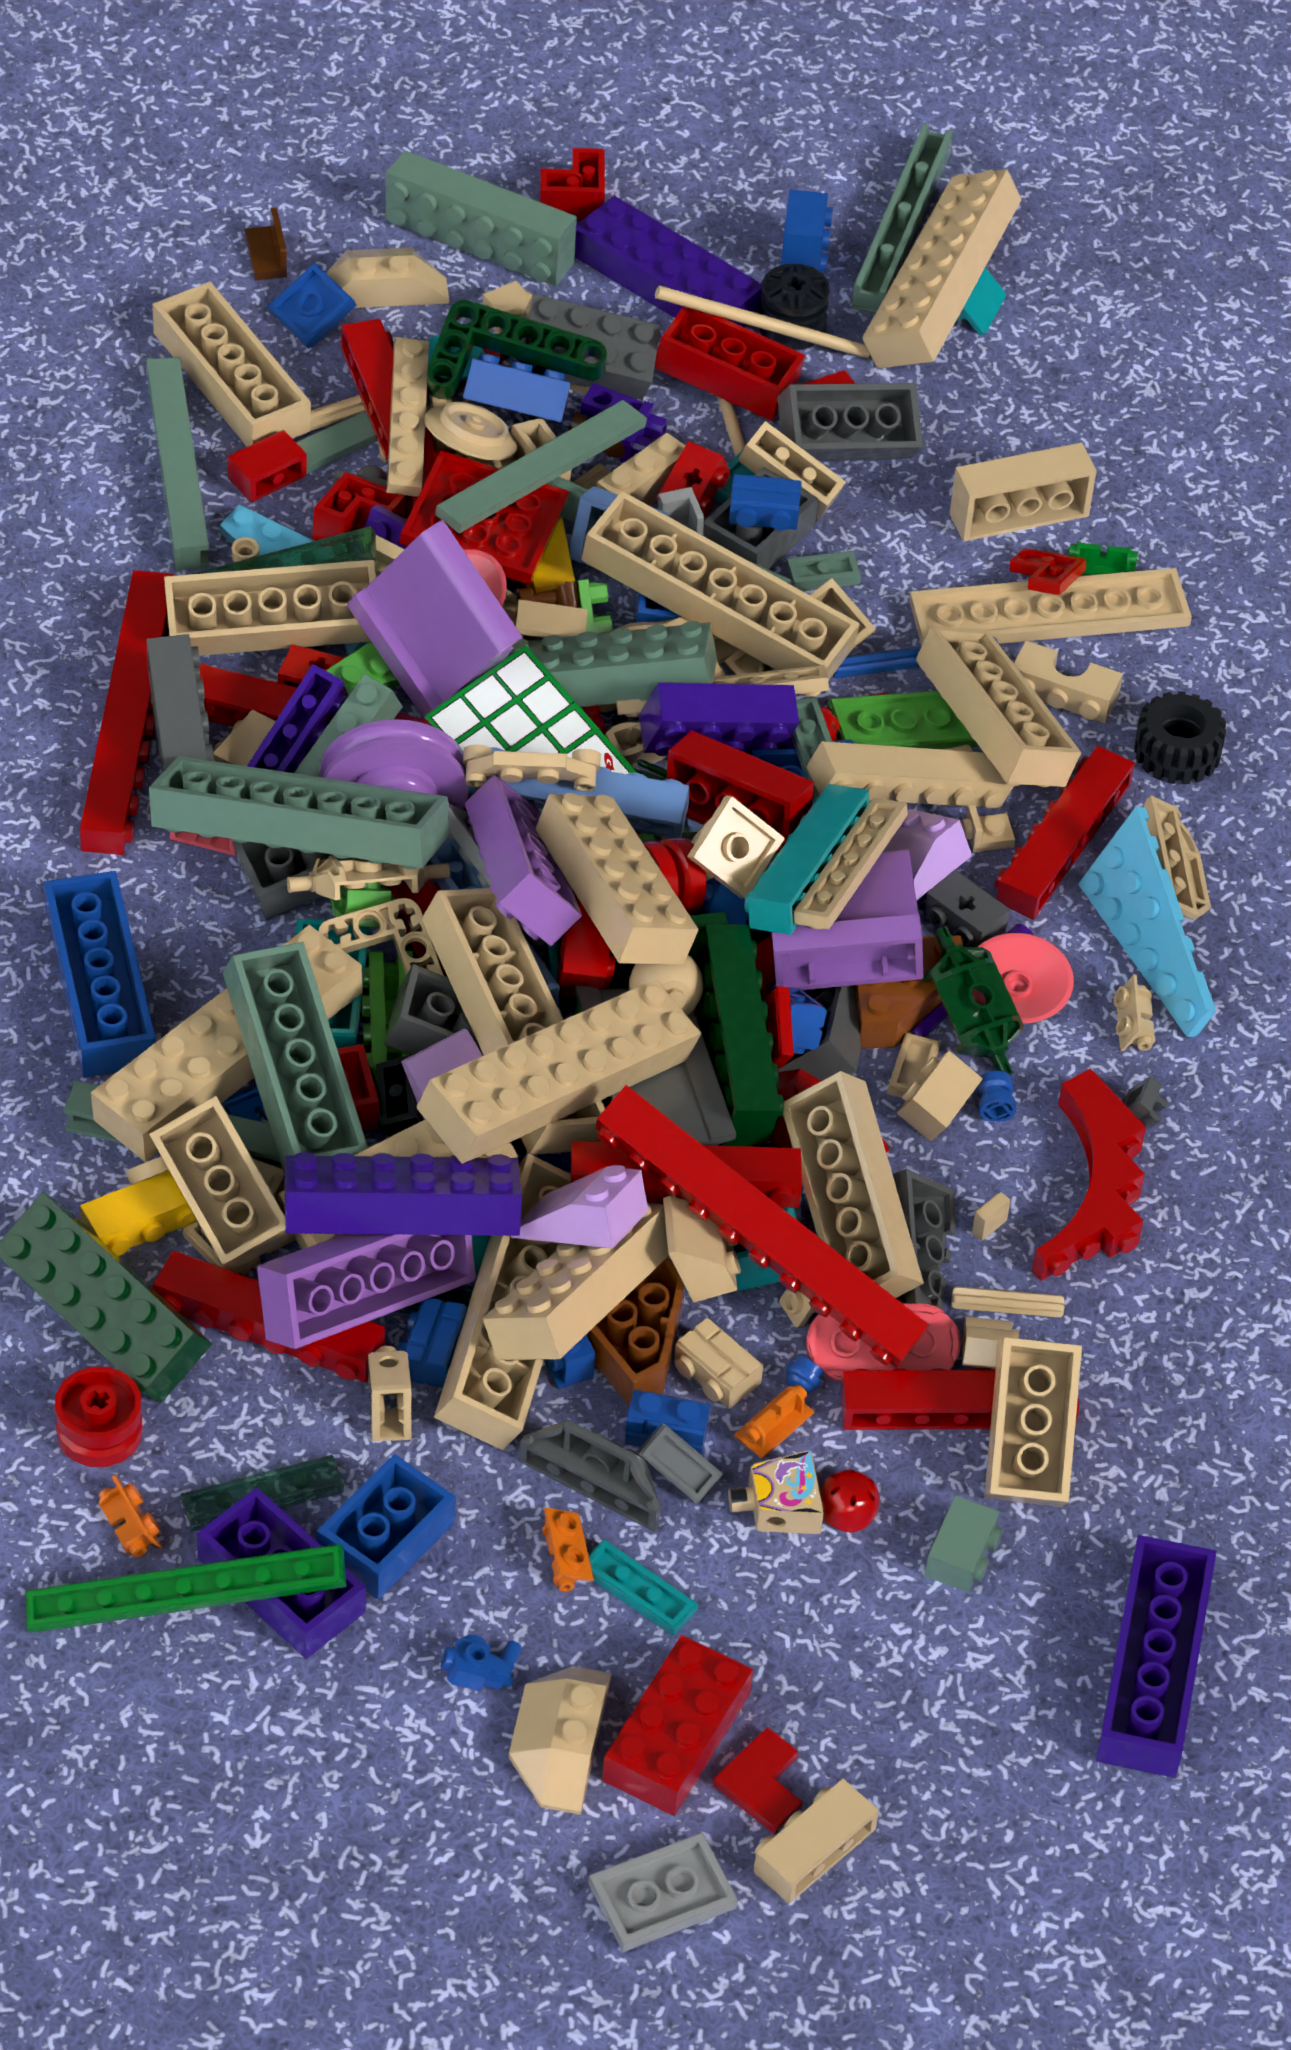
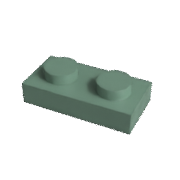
(815, 570)

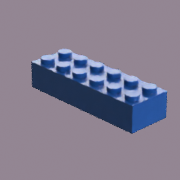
(98, 971)

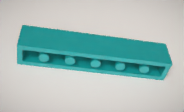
(803, 858)

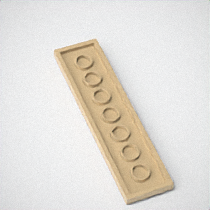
(1085, 608)

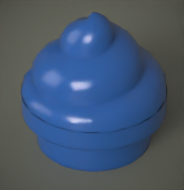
(804, 1373)

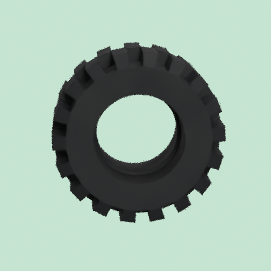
(1175, 756)

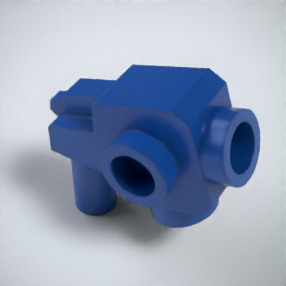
(473, 1665)

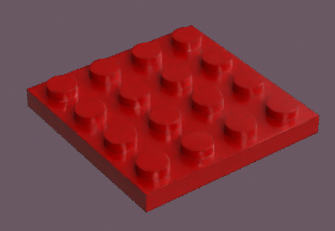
(513, 535)

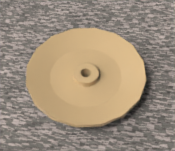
(471, 431)

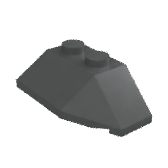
(594, 1469)

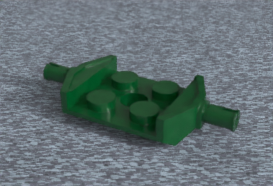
(980, 1028)

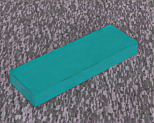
(640, 1588)

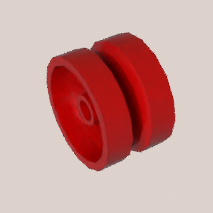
(682, 873)
(98, 1416)

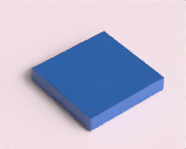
(312, 305)

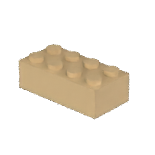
(1022, 491)
(221, 1184)
(1033, 1422)

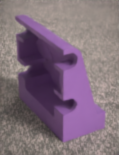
(434, 619)
(869, 942)

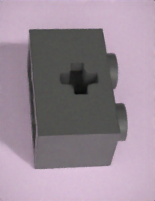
(966, 910)

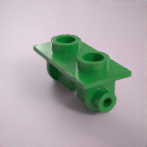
(1097, 562)

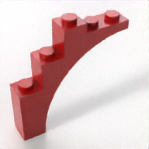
(1110, 1141)

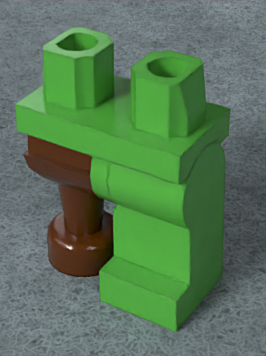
(578, 595)

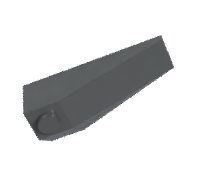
(840, 1036)
(929, 1218)

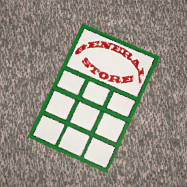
(523, 710)

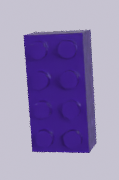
(733, 714)
(262, 1528)

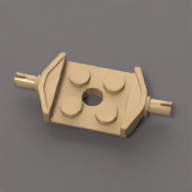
(355, 872)

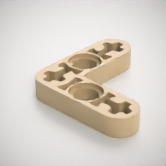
(389, 929)

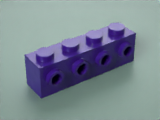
(301, 721)

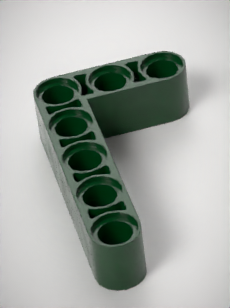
(508, 343)

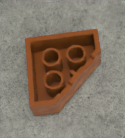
(896, 1007)
(639, 1334)

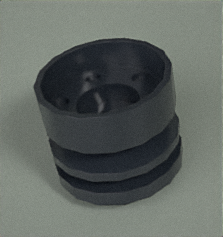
(795, 296)

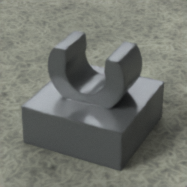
(1144, 1100)

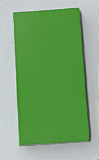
(900, 721)

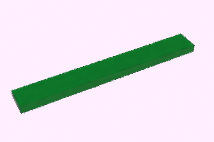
(185, 1588)

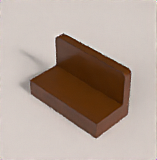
(267, 249)

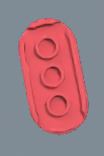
(837, 1353)

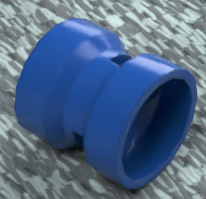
(996, 1096)

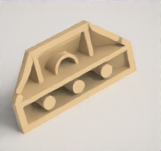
(389, 278)
(1178, 856)
(559, 1735)

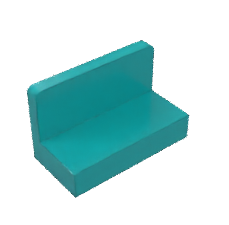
(983, 303)

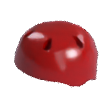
(850, 1488)

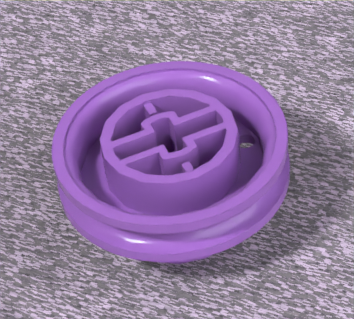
(399, 757)

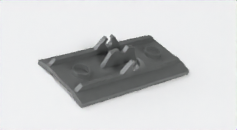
(683, 1093)

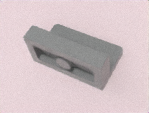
(683, 508)

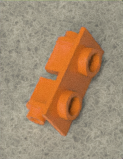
(775, 1421)
(140, 1528)
(568, 1547)

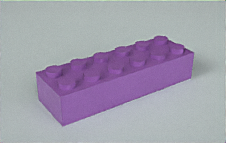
(518, 862)
(357, 1281)

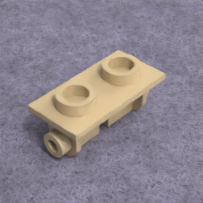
(1133, 1003)

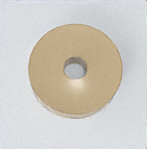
(146, 1170)

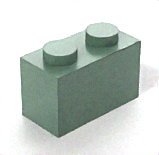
(963, 1543)

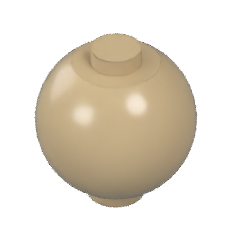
(681, 982)

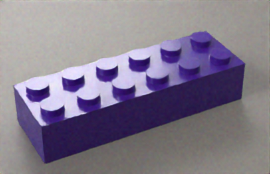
(648, 254)
(402, 1195)
(1156, 1656)

